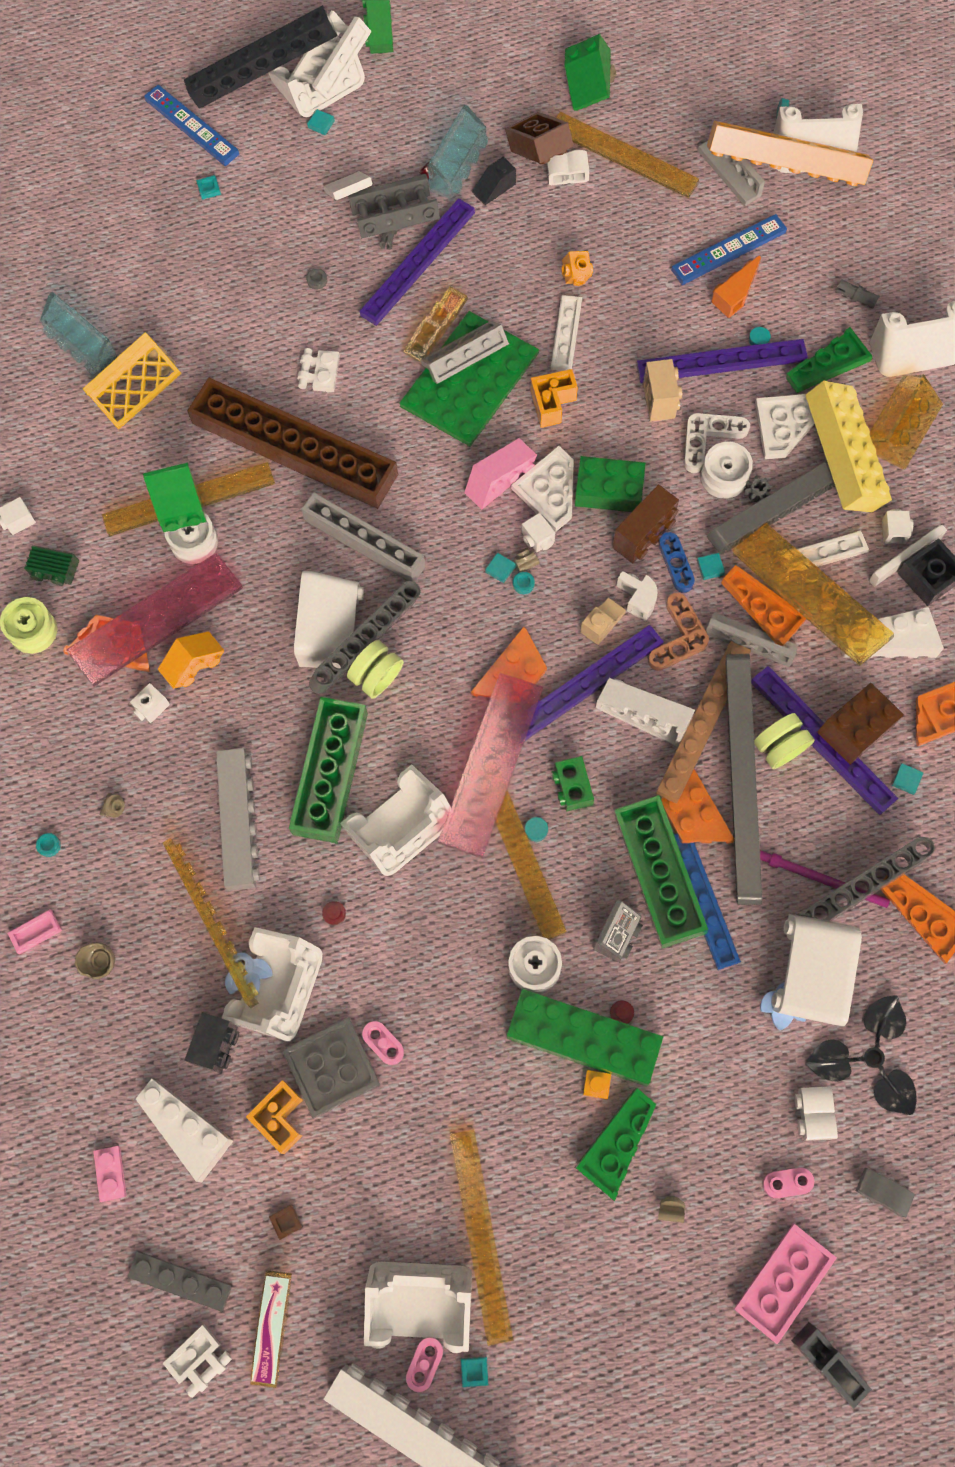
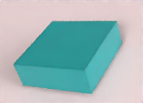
(321, 122)
(208, 187)
(710, 566)
(500, 568)
(907, 779)
(474, 1371)

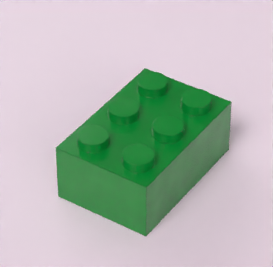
(609, 484)

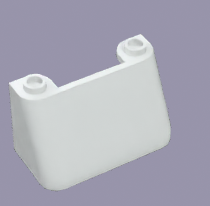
(305, 97)
(833, 132)
(915, 346)
(324, 616)
(400, 824)
(819, 970)
(284, 994)
(418, 1303)

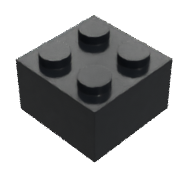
(930, 572)
(212, 1043)

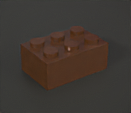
(539, 137)
(646, 524)
(860, 723)

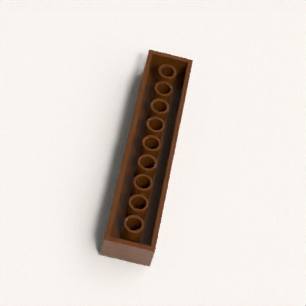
(293, 442)

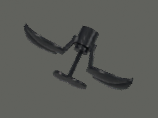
(831, 1058)

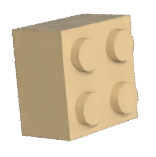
(662, 390)

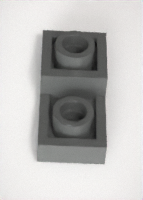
(885, 1192)

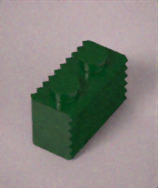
(51, 565)

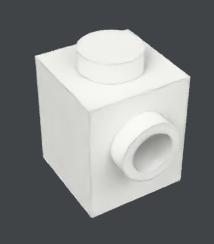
(15, 516)
(897, 527)
(538, 533)
(149, 704)

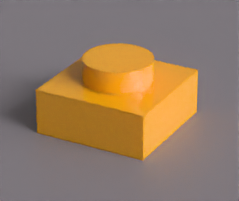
(597, 1084)

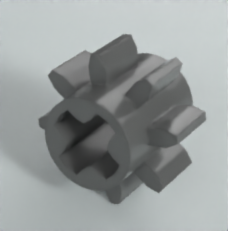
(757, 489)

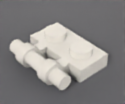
(325, 371)
(191, 1354)

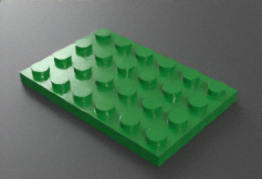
(473, 395)

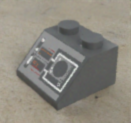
(618, 931)

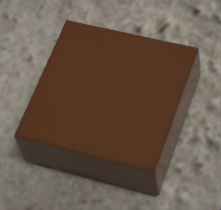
(285, 1222)

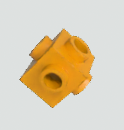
(576, 267)

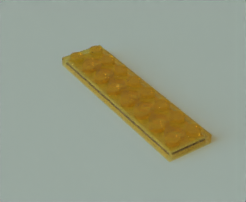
(813, 594)

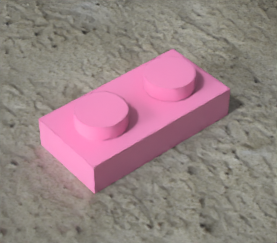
(110, 1174)

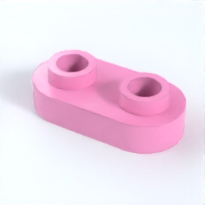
(383, 1043)
(789, 1182)
(423, 1363)

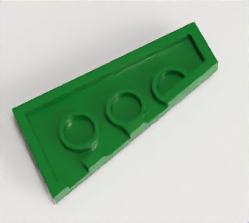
(837, 358)
(616, 1145)

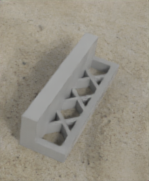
(737, 179)
(465, 351)
(751, 638)

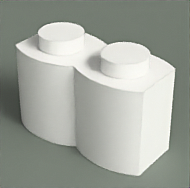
(568, 168)
(817, 1113)

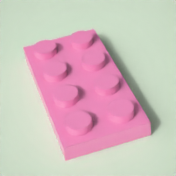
(785, 1283)

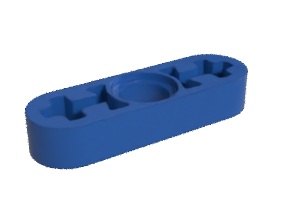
(678, 552)

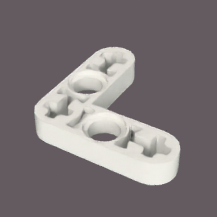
(706, 429)

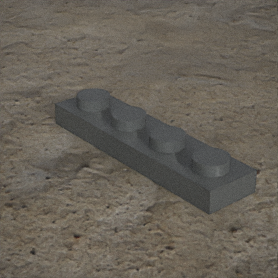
(180, 1281)

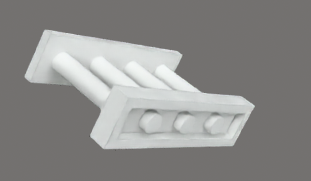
(338, 62)

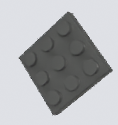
(331, 1068)

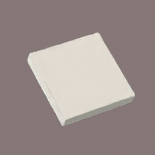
(348, 185)

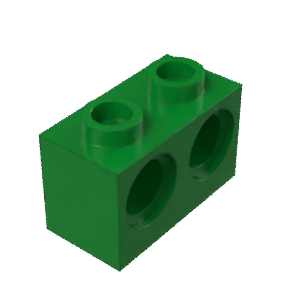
(578, 783)

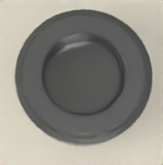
(316, 279)

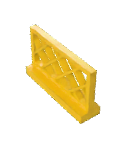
(119, 368)

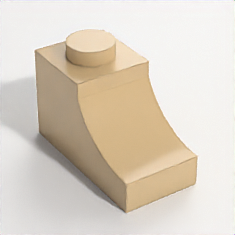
(602, 620)

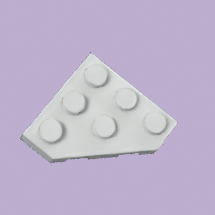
(782, 423)
(549, 488)

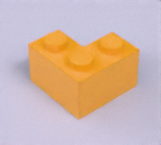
(550, 392)
(189, 656)
(271, 1116)

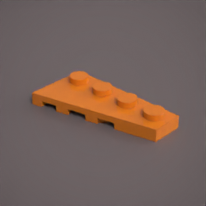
(767, 608)
(925, 913)

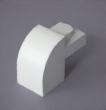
(643, 594)

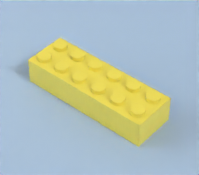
(848, 447)

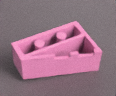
(499, 472)

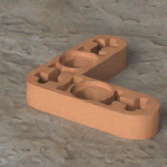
(688, 634)

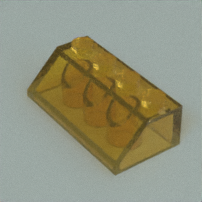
(905, 420)

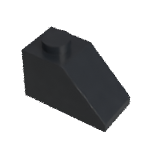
(495, 181)

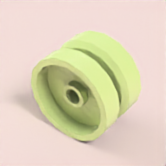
(28, 625)
(375, 669)
(783, 741)

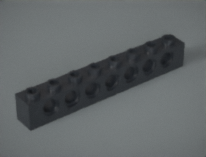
(260, 57)

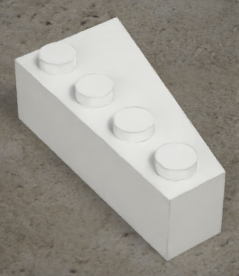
(913, 635)
(645, 711)
(185, 1130)

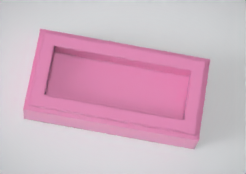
(34, 931)

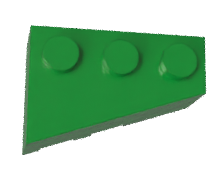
(380, 23)

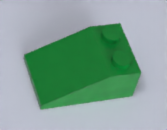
(588, 71)
(175, 497)

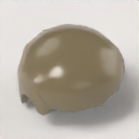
(95, 960)

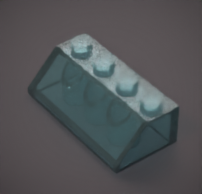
(457, 154)
(76, 335)

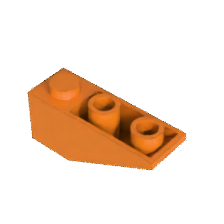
(733, 293)

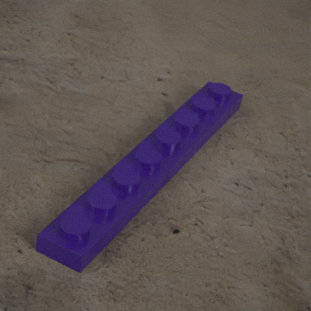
(417, 262)
(733, 359)
(594, 678)
(857, 773)

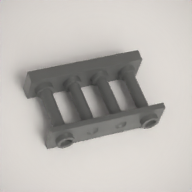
(392, 194)

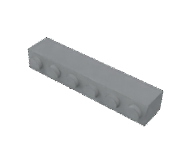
(363, 538)
(236, 819)

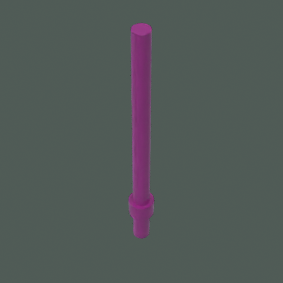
(776, 860)

